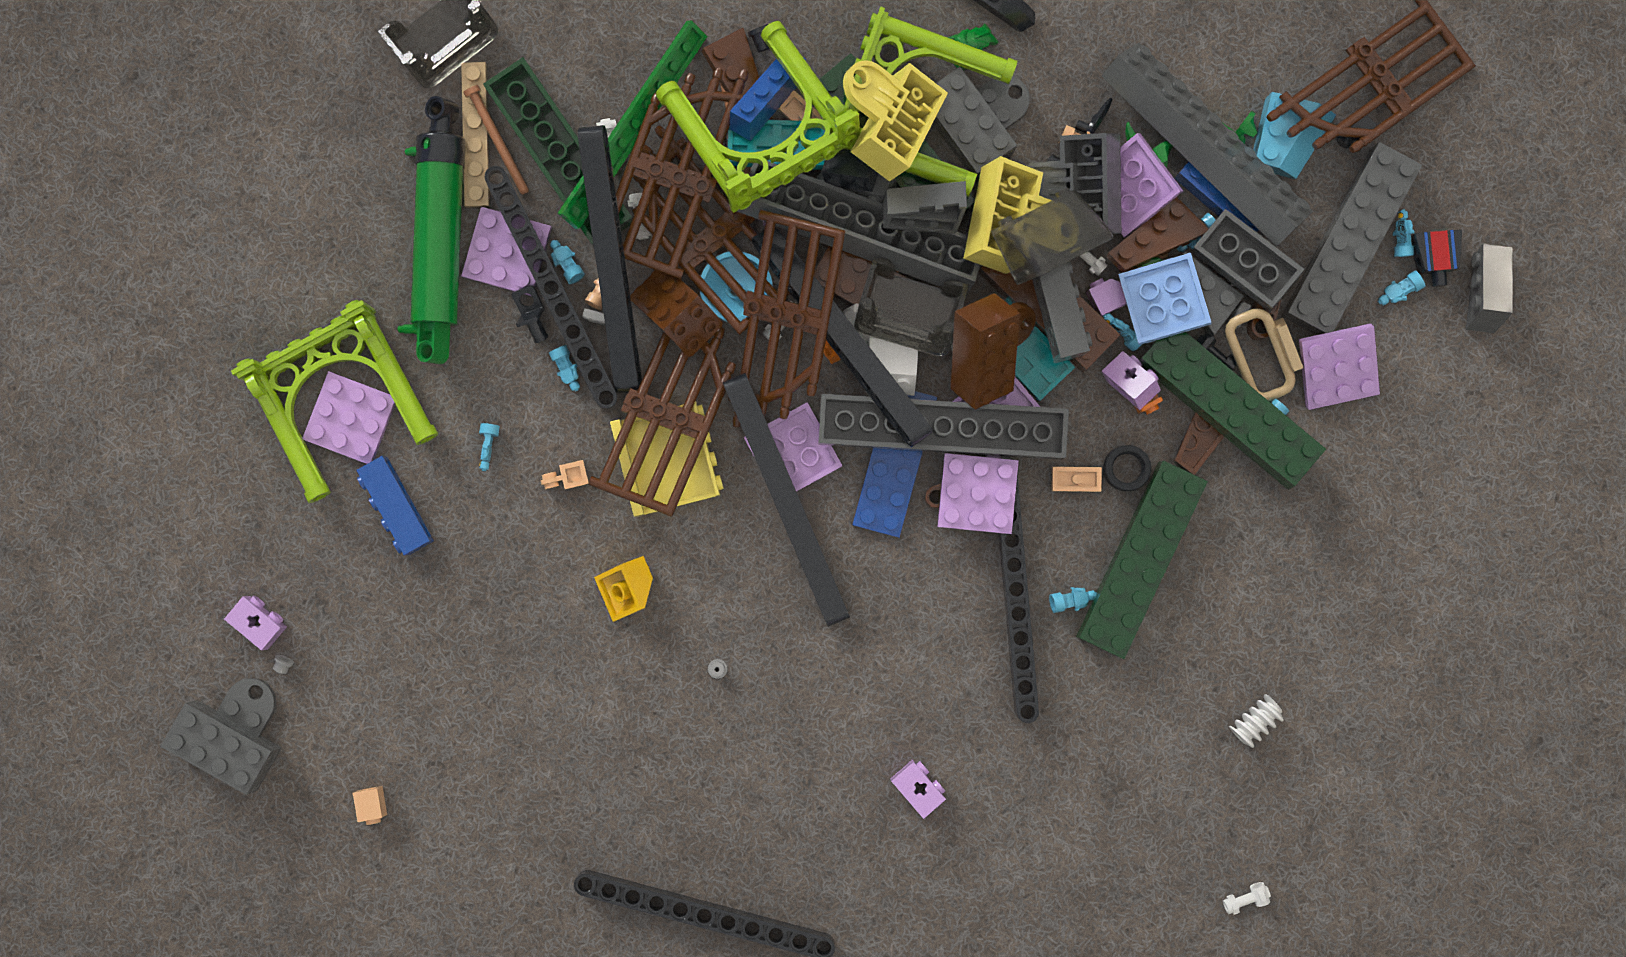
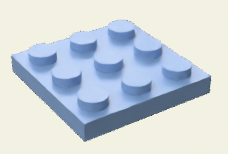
(1164, 299)

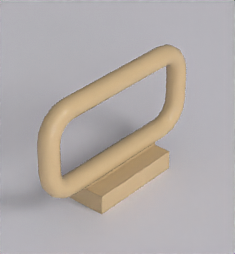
(1281, 342)

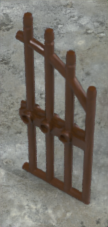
(1381, 79)
(672, 176)
(707, 241)
(787, 313)
(662, 413)

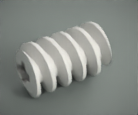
(1257, 721)

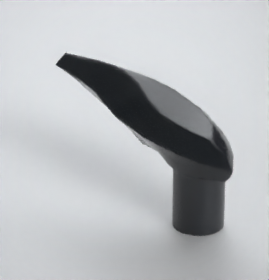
(1096, 119)

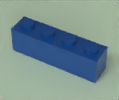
(761, 101)
(1208, 193)
(394, 505)

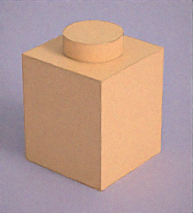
(370, 805)

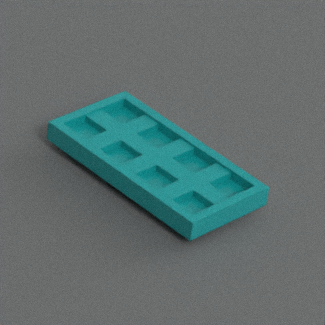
(771, 135)
(1036, 365)

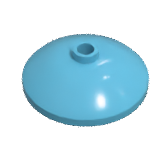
(722, 288)

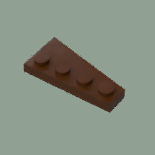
(732, 55)
(1163, 232)
(1197, 444)

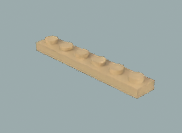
(476, 138)

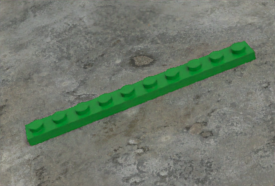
(626, 131)

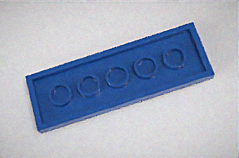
(888, 487)

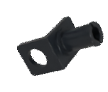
(531, 314)

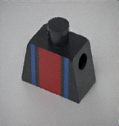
(1437, 254)

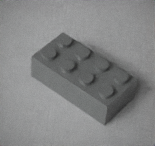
(1247, 260)
(1061, 314)

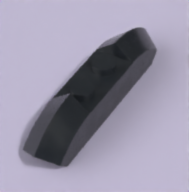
(1013, 12)

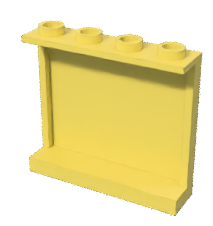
(702, 480)

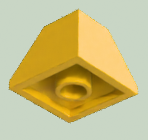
(625, 587)

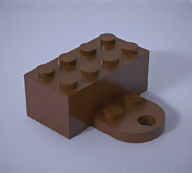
(987, 348)

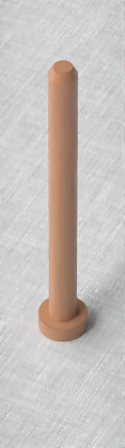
(473, 93)

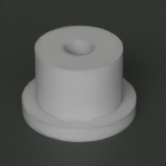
(282, 664)
(722, 668)

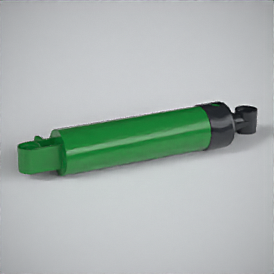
(436, 232)

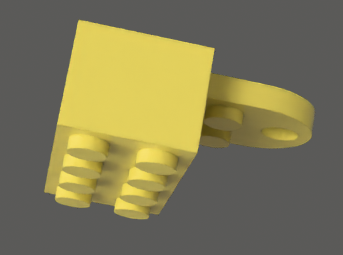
(898, 112)
(1002, 191)

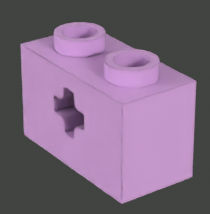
(1131, 379)
(243, 620)
(922, 802)

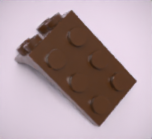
(676, 311)

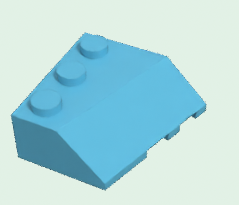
(1275, 148)

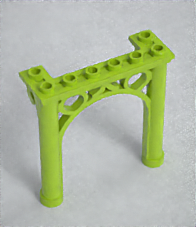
(930, 44)
(741, 187)
(255, 374)

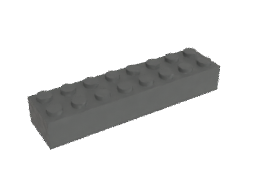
(1351, 240)

